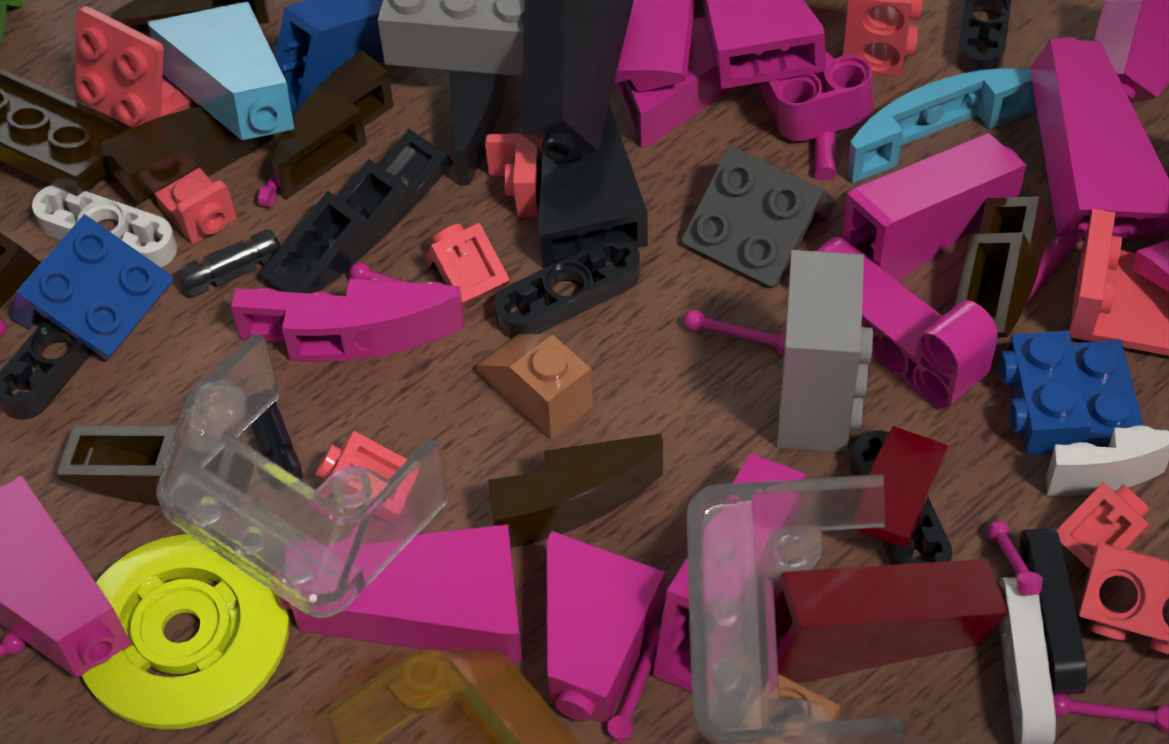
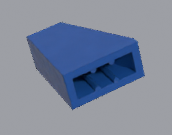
(322, 37)

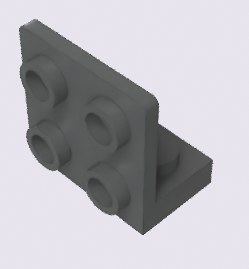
(755, 216)

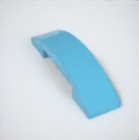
(989, 94)

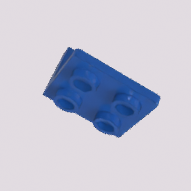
(92, 288)

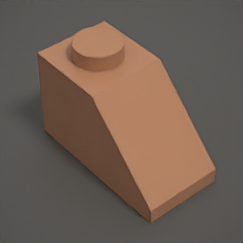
(541, 380)

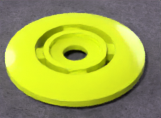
(235, 648)

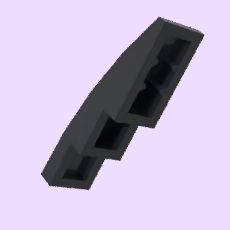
(475, 112)
(354, 222)

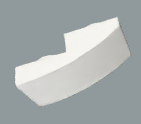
(1130, 459)

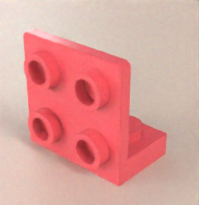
(122, 71)
(1114, 299)

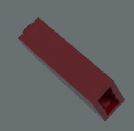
(881, 615)

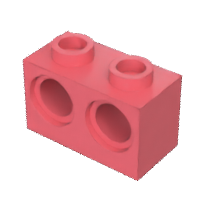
(882, 33)
(1145, 612)

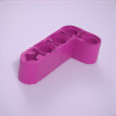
(823, 100)
(925, 350)

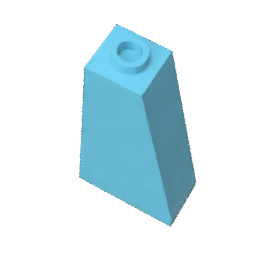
(226, 68)

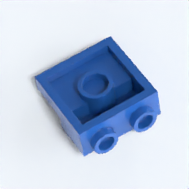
(1067, 390)

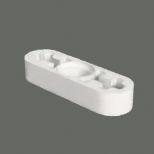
(144, 224)
(1026, 667)

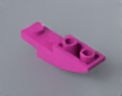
(368, 322)

